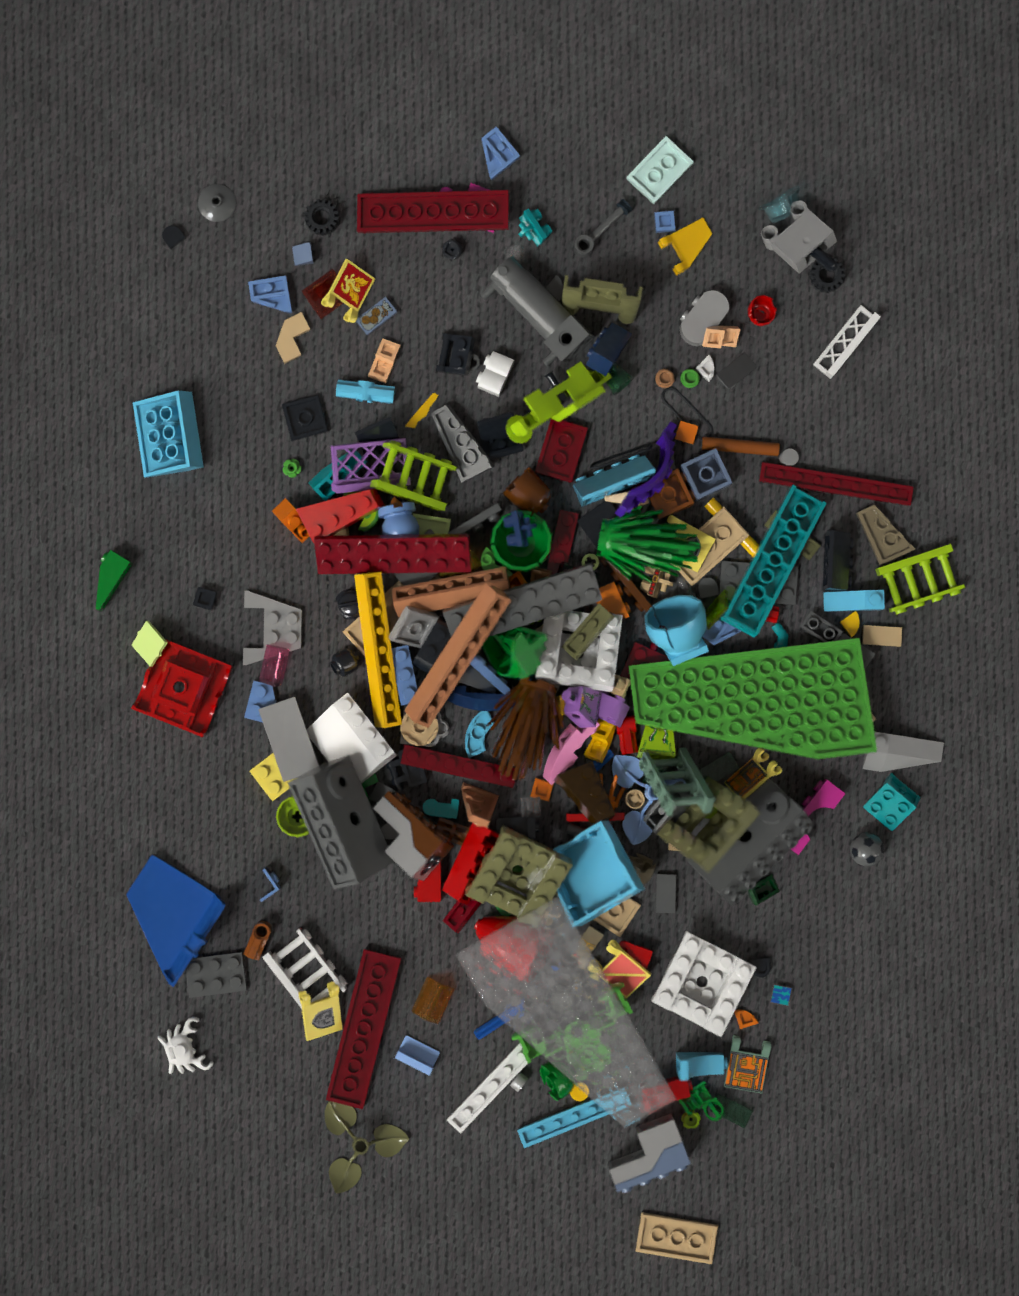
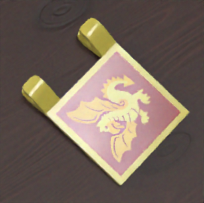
(349, 287)

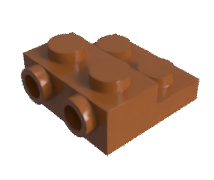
(673, 496)

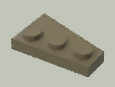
(882, 535)

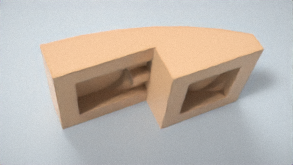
(721, 336)
(384, 360)

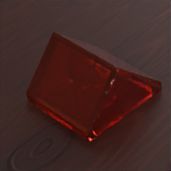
(317, 290)

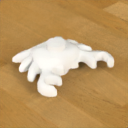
(180, 1050)

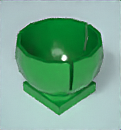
(522, 558)

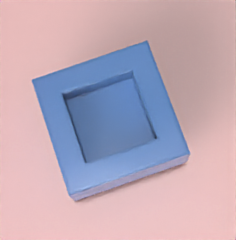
(664, 221)

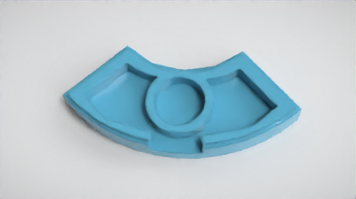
(476, 734)

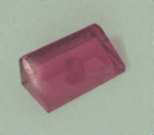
(274, 665)

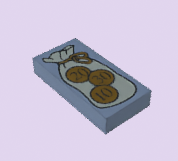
(376, 316)

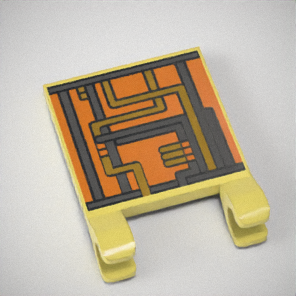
(752, 775)

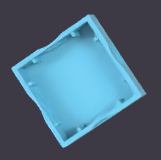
(598, 875)

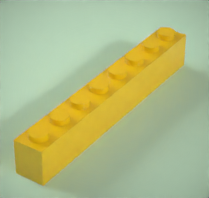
(378, 649)

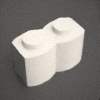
(495, 373)

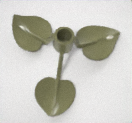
(388, 1143)

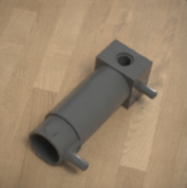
(540, 310)

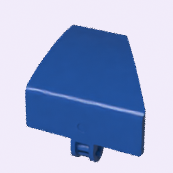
(173, 914)

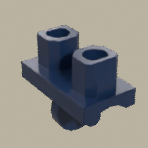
(522, 529)

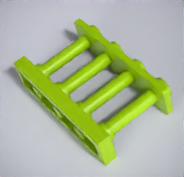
(400, 489)
(923, 560)

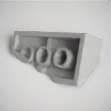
(901, 752)

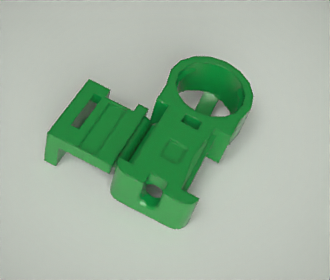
(699, 1098)

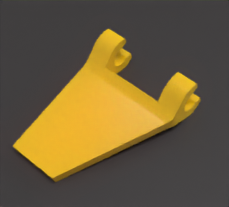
(687, 243)

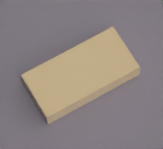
(881, 635)

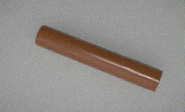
(740, 446)

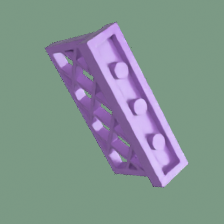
(363, 483)

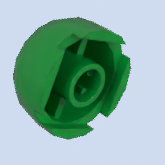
(556, 1080)

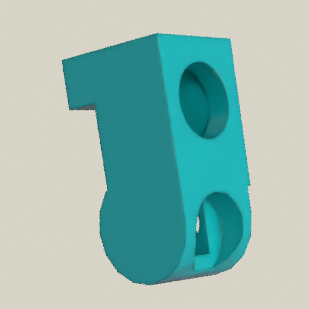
(434, 808)

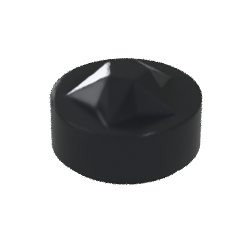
(452, 249)

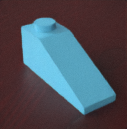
(854, 600)

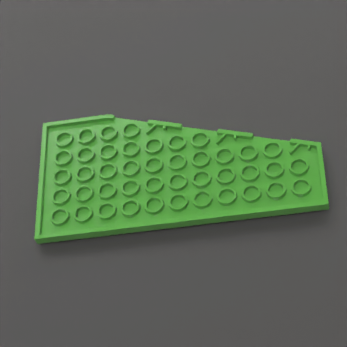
(774, 699)

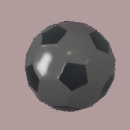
(867, 849)

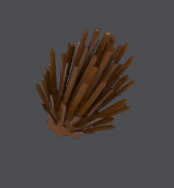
(530, 714)

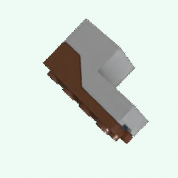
(420, 844)

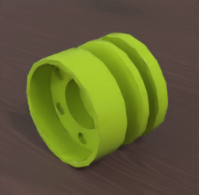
(285, 819)

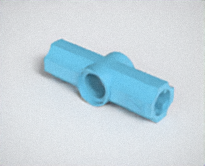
(365, 391)

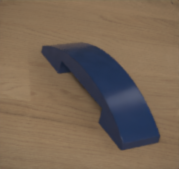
(475, 701)

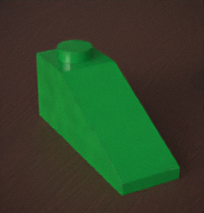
(110, 576)

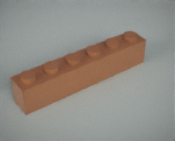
(448, 591)

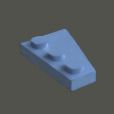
(489, 673)

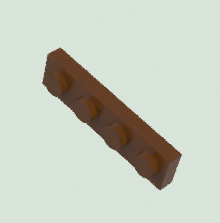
(630, 589)

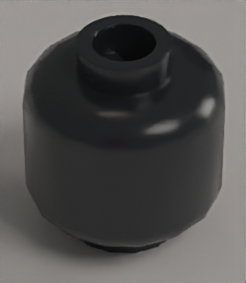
(344, 662)

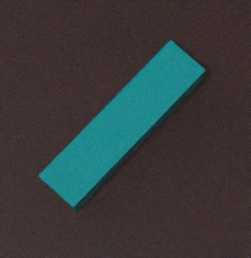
(773, 561)

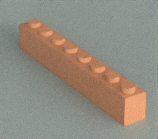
(457, 655)

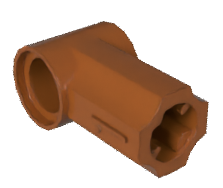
(257, 941)

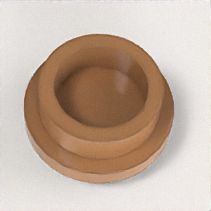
(664, 378)

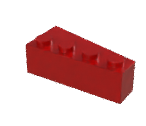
(339, 513)
(469, 860)

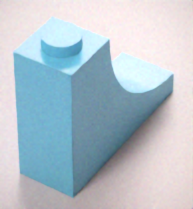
(699, 1063)

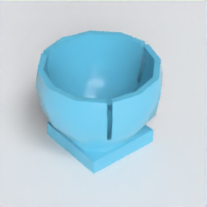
(686, 625)

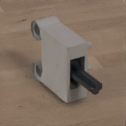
(802, 240)

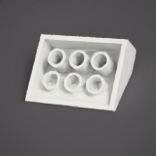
(348, 732)

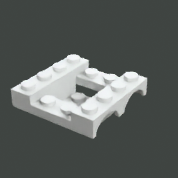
(598, 662)
(725, 985)

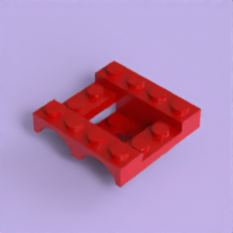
(194, 706)

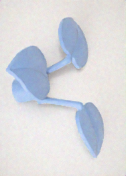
(628, 772)

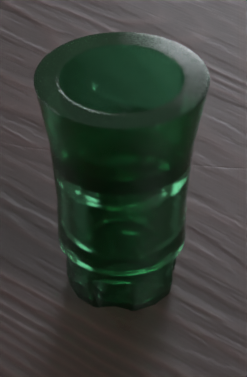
(619, 379)

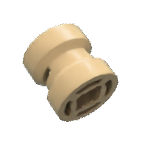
(634, 798)

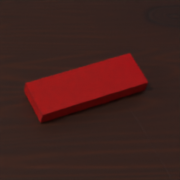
(574, 817)

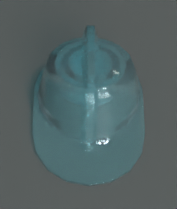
(780, 206)

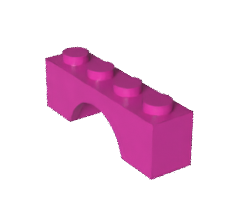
(825, 795)

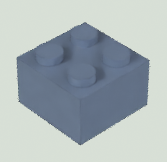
(706, 474)

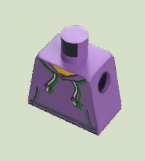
(582, 705)

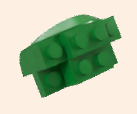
(522, 656)

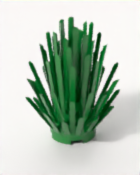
(645, 544)

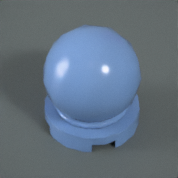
(399, 520)

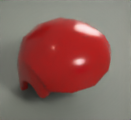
(765, 304)

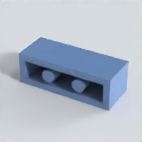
(404, 674)

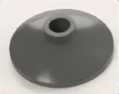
(220, 211)

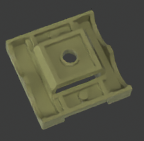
(718, 834)
(539, 880)

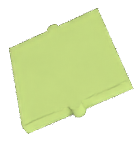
(149, 643)

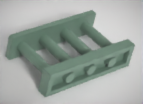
(687, 771)

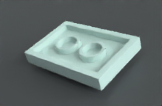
(659, 170)

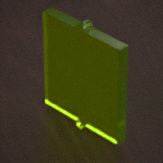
(717, 609)

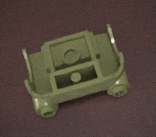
(602, 297)

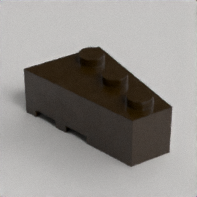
(587, 792)

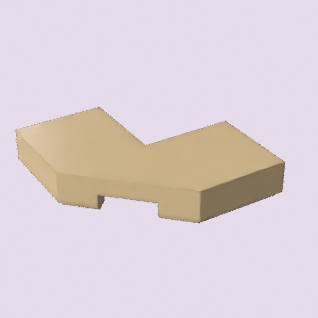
(291, 328)

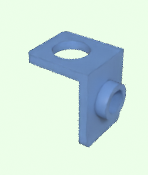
(274, 880)

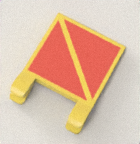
(624, 969)

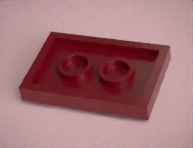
(561, 450)

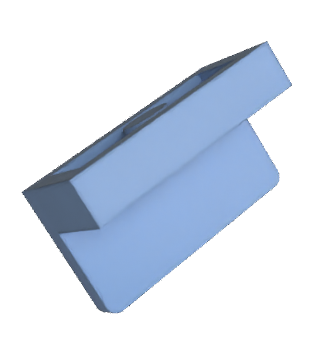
(417, 1055)

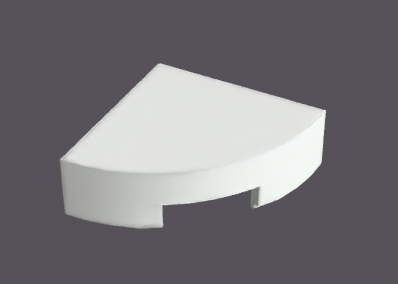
(706, 368)

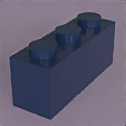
(607, 348)

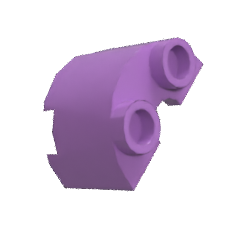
(612, 709)

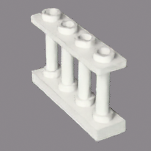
(285, 975)

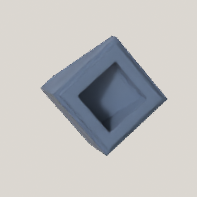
(303, 254)

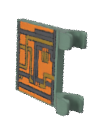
(746, 1069)

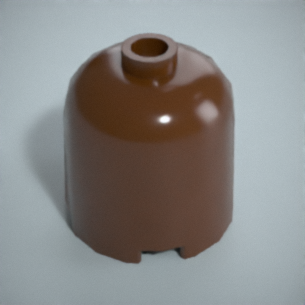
(528, 492)

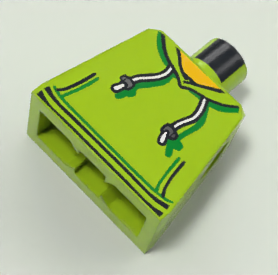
(658, 743)

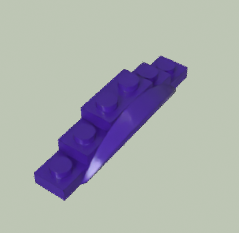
(663, 471)

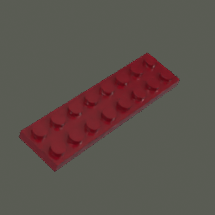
(433, 211)
(393, 554)
(363, 1029)

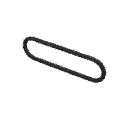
(699, 414)
(622, 458)

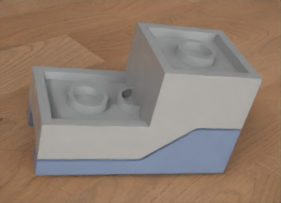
(660, 1155)

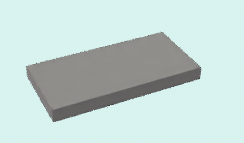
(288, 738)

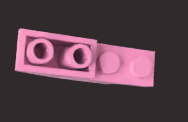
(564, 758)

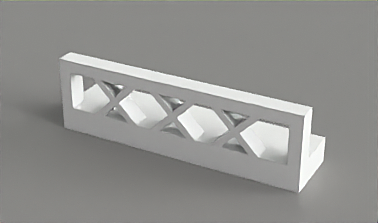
(873, 318)

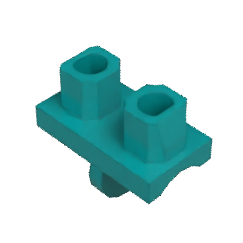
(531, 227)

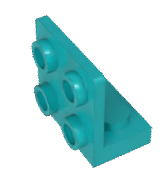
(892, 802)

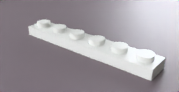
(488, 1089)

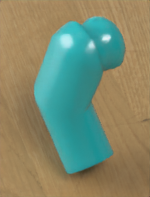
(782, 640)

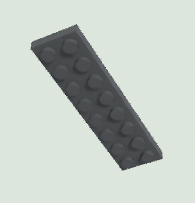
(538, 599)

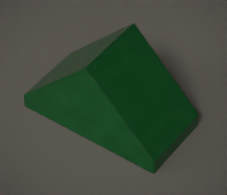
(763, 890)

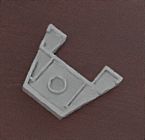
(281, 626)

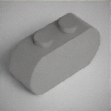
(707, 312)

